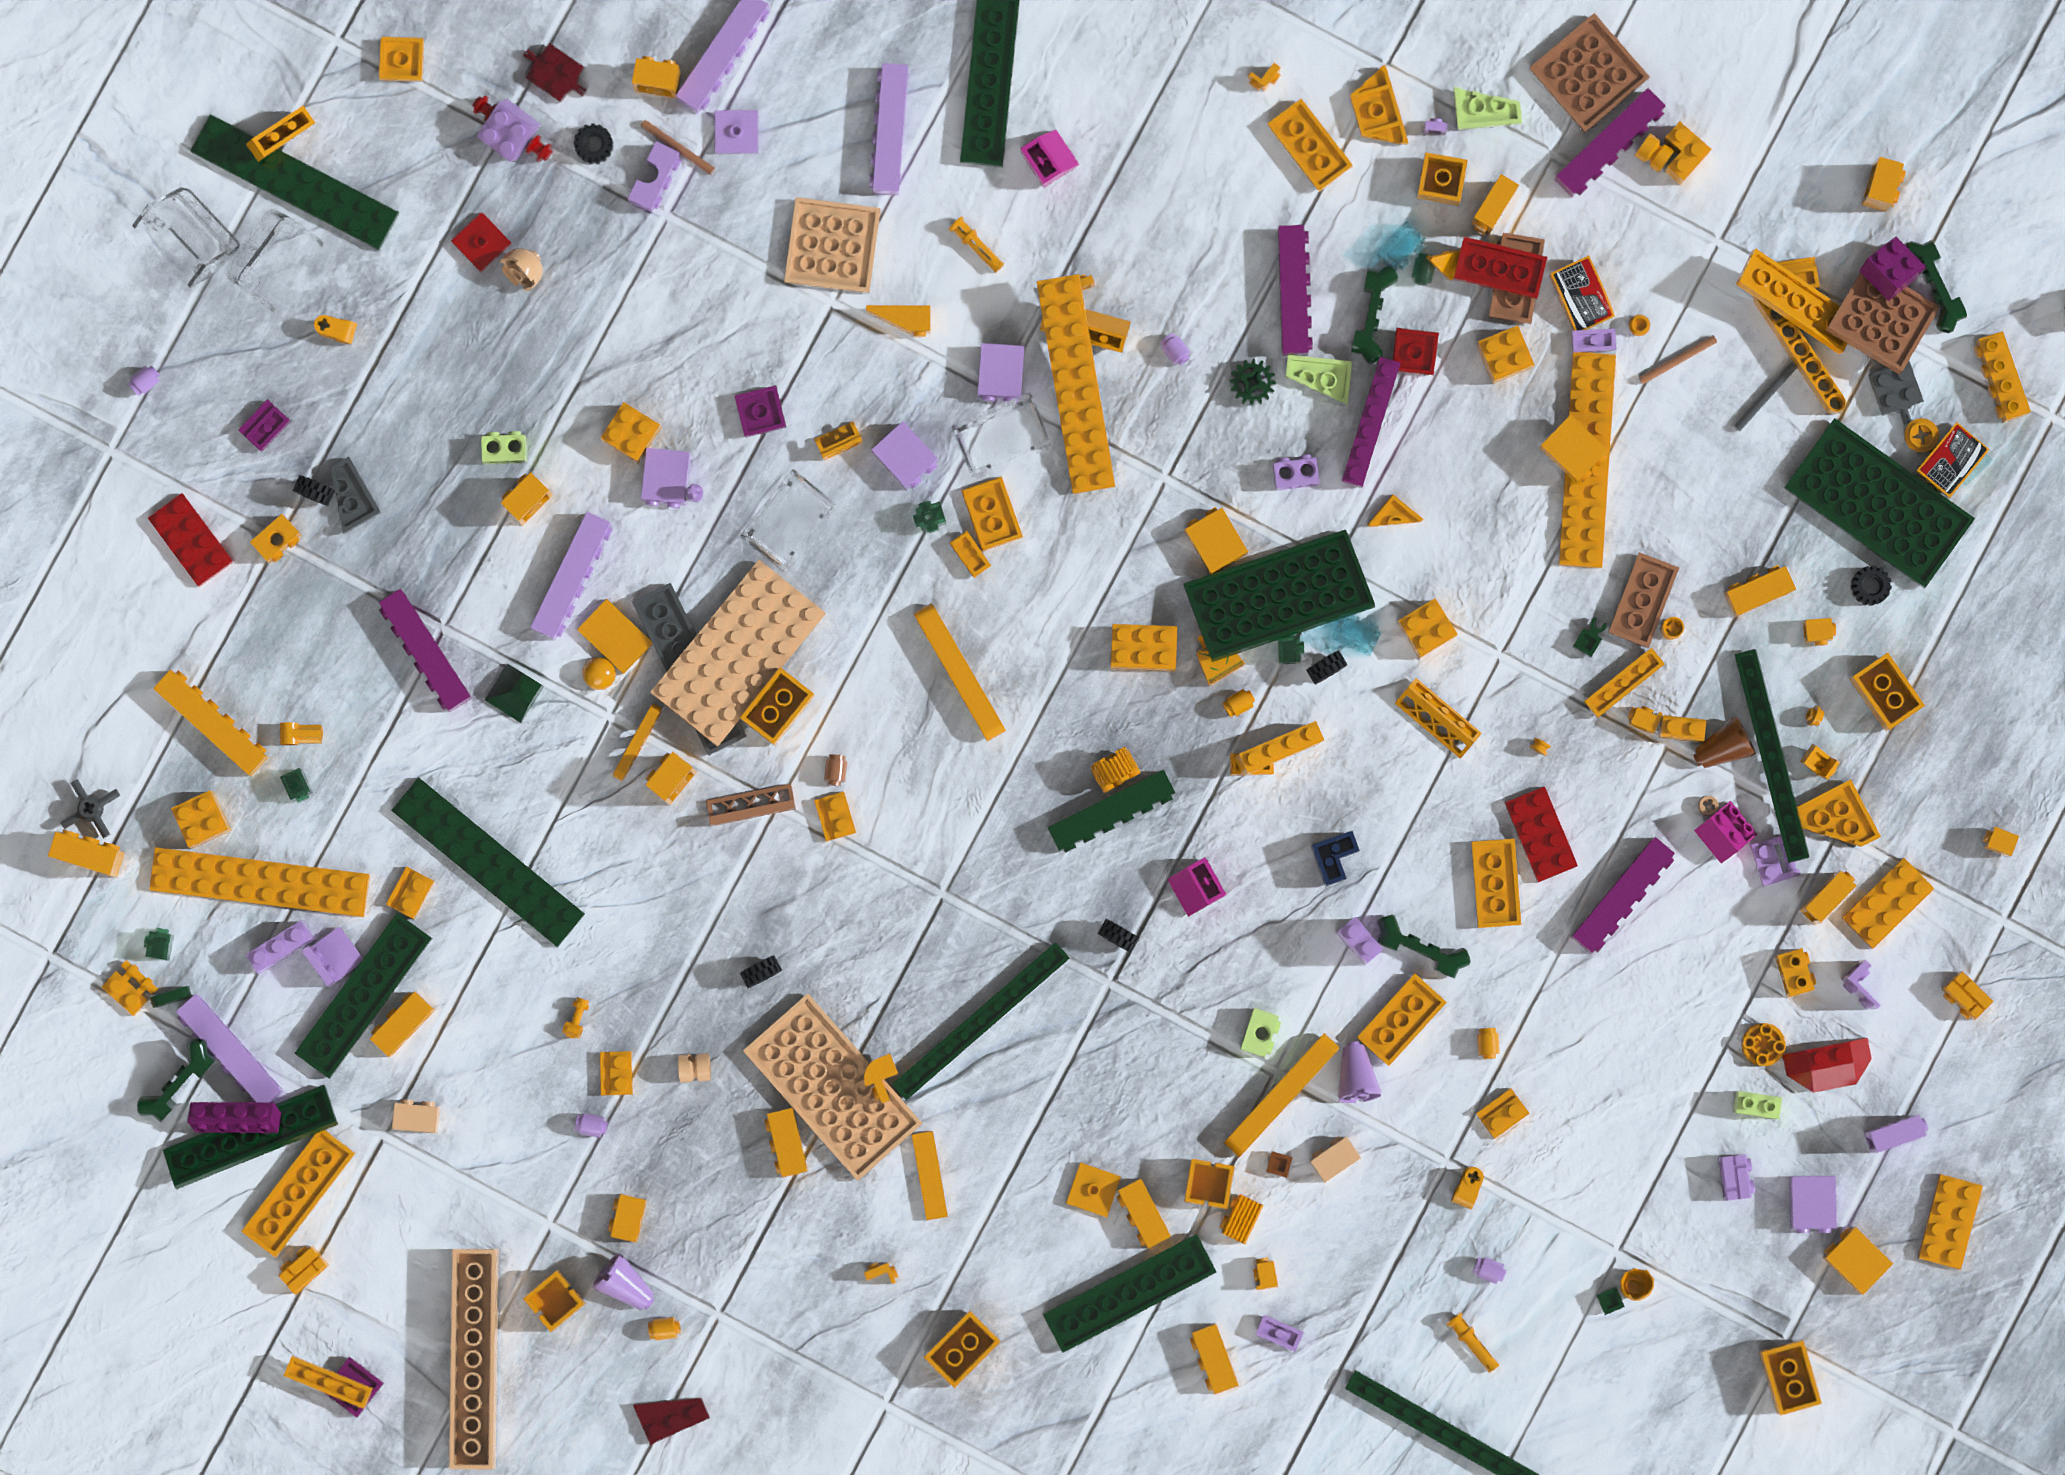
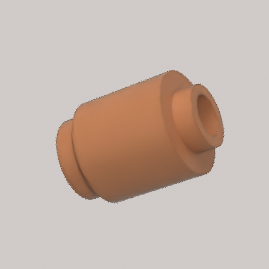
(835, 769)

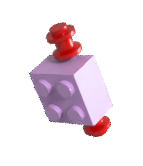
(510, 130)

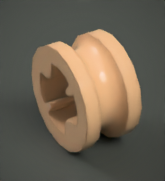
(1702, 808)

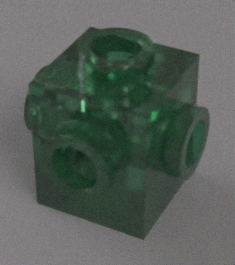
(925, 509)

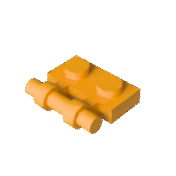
(125, 993)

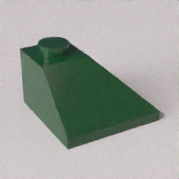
(514, 693)

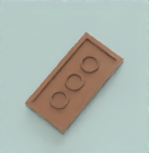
(1508, 305)
(1643, 600)

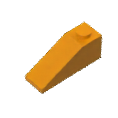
(908, 318)

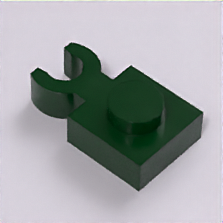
(1588, 640)

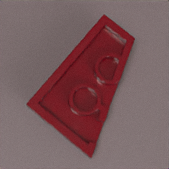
(670, 1417)

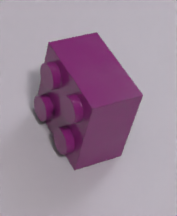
(1892, 268)

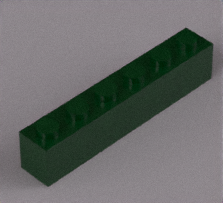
(1111, 811)

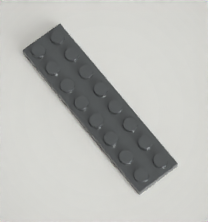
(671, 634)

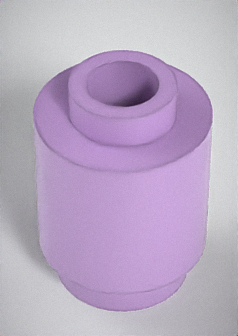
(1175, 349)
(144, 380)
(591, 1125)
(1489, 1270)

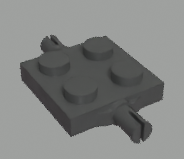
(1896, 392)

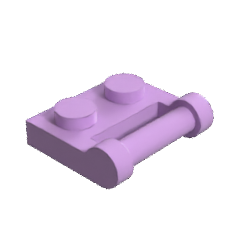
(1768, 863)

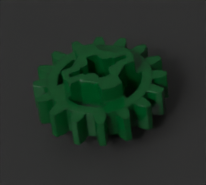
(1243, 377)

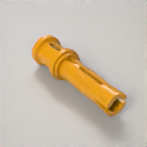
(995, 264)
(1466, 1334)

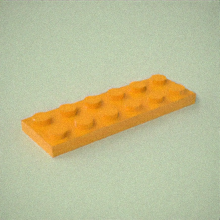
(1790, 298)
(298, 1192)

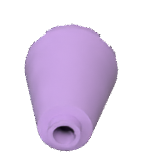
(1357, 1075)
(623, 1283)

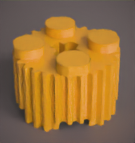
(1115, 769)

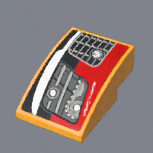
(1582, 294)
(1952, 460)

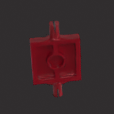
(555, 72)

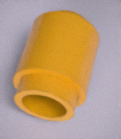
(1239, 703)
(1488, 1043)
(664, 1328)

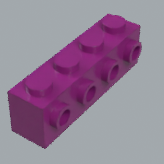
(234, 1117)

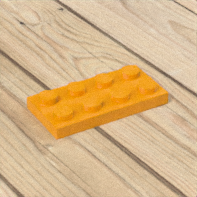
(1310, 145)
(1496, 883)
(1888, 903)
(1401, 1019)
(1950, 1221)

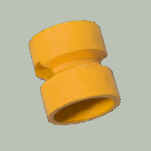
(1655, 153)

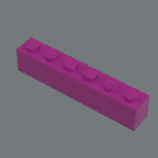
(1610, 142)
(1293, 290)
(1371, 422)
(425, 650)
(1622, 895)

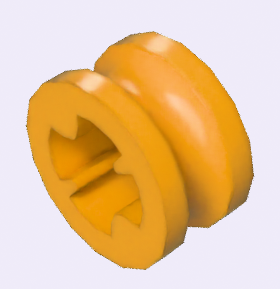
(1540, 746)

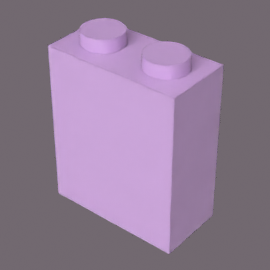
(1000, 372)
(905, 456)
(665, 477)
(1359, 941)
(1896, 1133)
(1812, 1203)

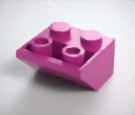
(1049, 157)
(1725, 832)
(1196, 887)

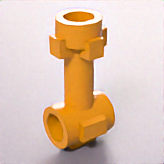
(573, 1029)

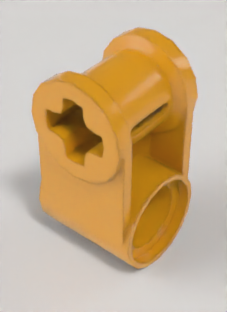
(339, 330)
(1466, 1191)

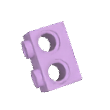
(1297, 479)

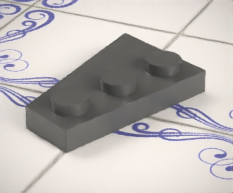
(352, 496)

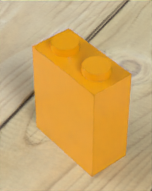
(1494, 205)
(1574, 449)
(1215, 540)
(1828, 897)
(1857, 1260)

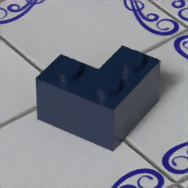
(1328, 856)

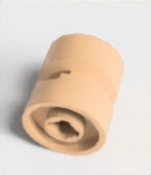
(694, 1067)

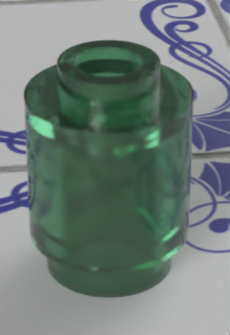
(1422, 270)

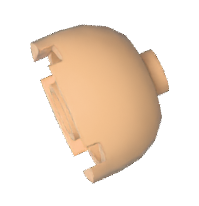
(522, 267)

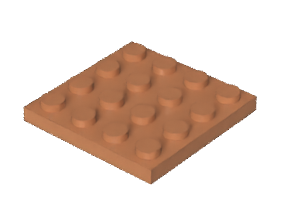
(1589, 73)
(1882, 327)

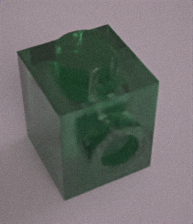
(1290, 650)
(296, 785)
(159, 944)

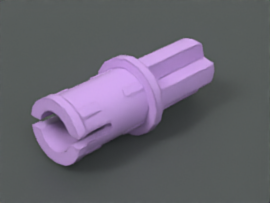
(694, 492)

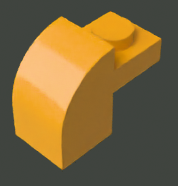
(876, 1072)

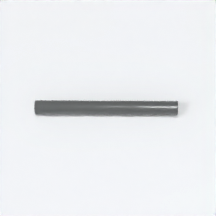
(1765, 396)

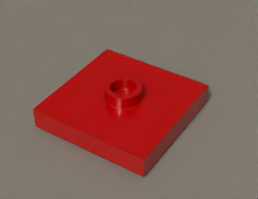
(481, 242)
(1415, 350)

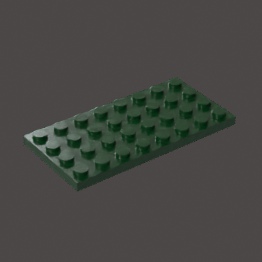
(1879, 503)
(1279, 595)

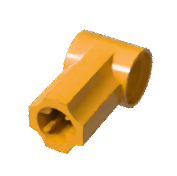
(293, 733)

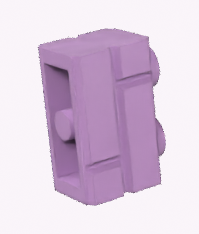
(1735, 1177)

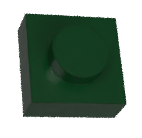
(1610, 1300)

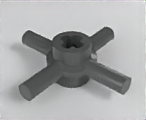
(85, 800)

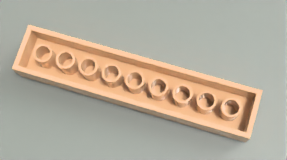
(473, 1359)

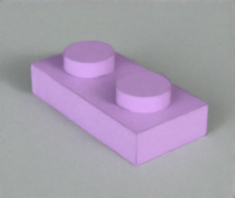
(1593, 340)
(1279, 1333)

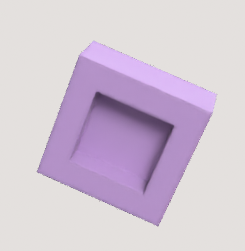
(1435, 126)

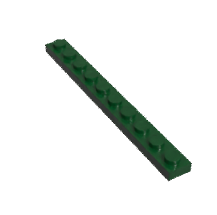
(1772, 756)
(981, 1021)
(1434, 1426)

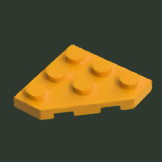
(1839, 816)

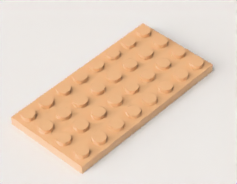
(737, 652)
(825, 1085)

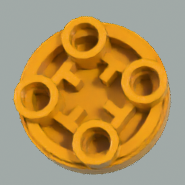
(1763, 1044)

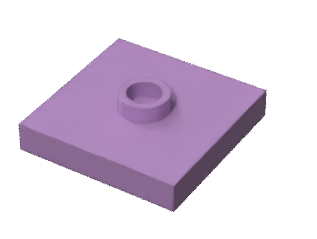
(736, 131)

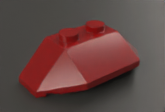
(1829, 1065)

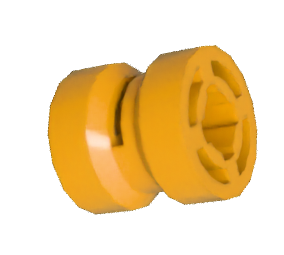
(1673, 625)

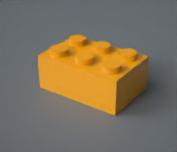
(1143, 647)
(1886, 692)
(777, 706)
(670, 777)
(86, 852)
(962, 1349)
(1790, 1377)

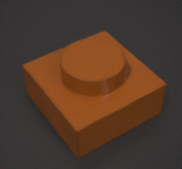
(1279, 1164)

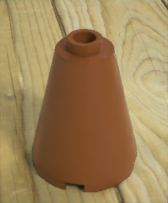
(1725, 745)

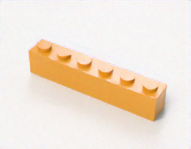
(210, 722)

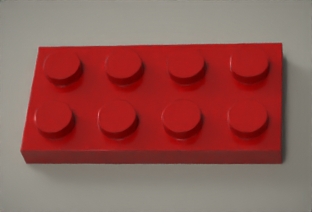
(1500, 268)
(190, 540)
(1541, 834)

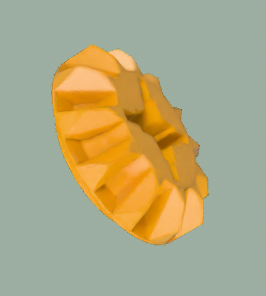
(1926, 426)

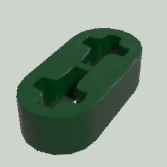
(170, 997)

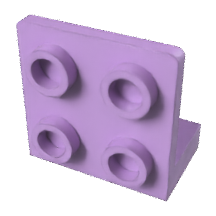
(333, 956)
(1851, 979)

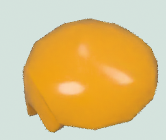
(598, 673)
(1636, 1284)

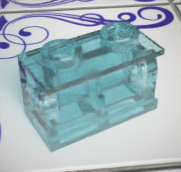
(1401, 247)
(1357, 635)

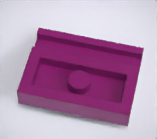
(264, 425)

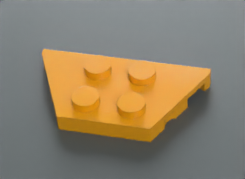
(1378, 109)

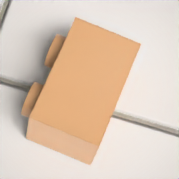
(416, 1117)
(1334, 1159)

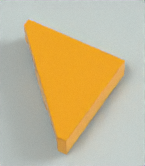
(1445, 262)
(1394, 513)

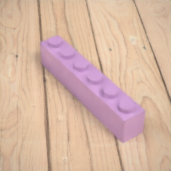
(722, 53)
(890, 129)
(571, 576)
(229, 1050)

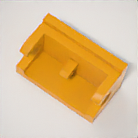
(838, 440)

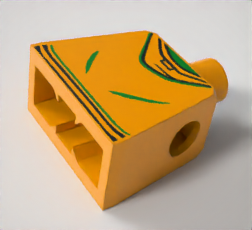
(1218, 669)

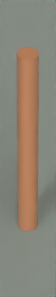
(677, 146)
(1678, 359)

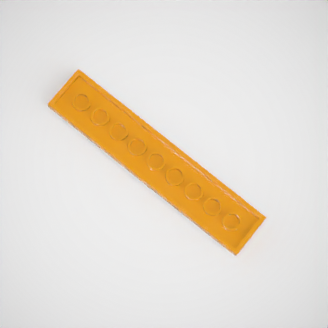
(1076, 383)
(1586, 501)
(259, 882)

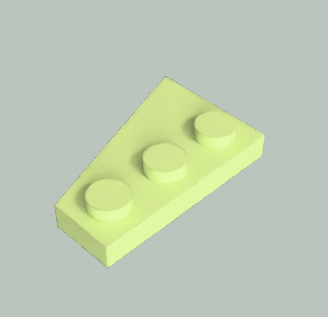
(1484, 111)
(1322, 375)

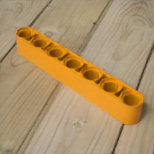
(1801, 360)
(959, 672)
(1281, 1095)

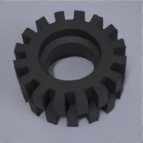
(602, 153)
(313, 490)
(1880, 576)
(1326, 667)
(1118, 935)
(760, 971)

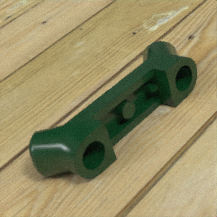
(1951, 310)
(1363, 341)
(1447, 963)
(161, 1105)

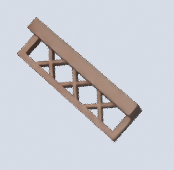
(749, 813)

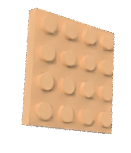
(832, 245)

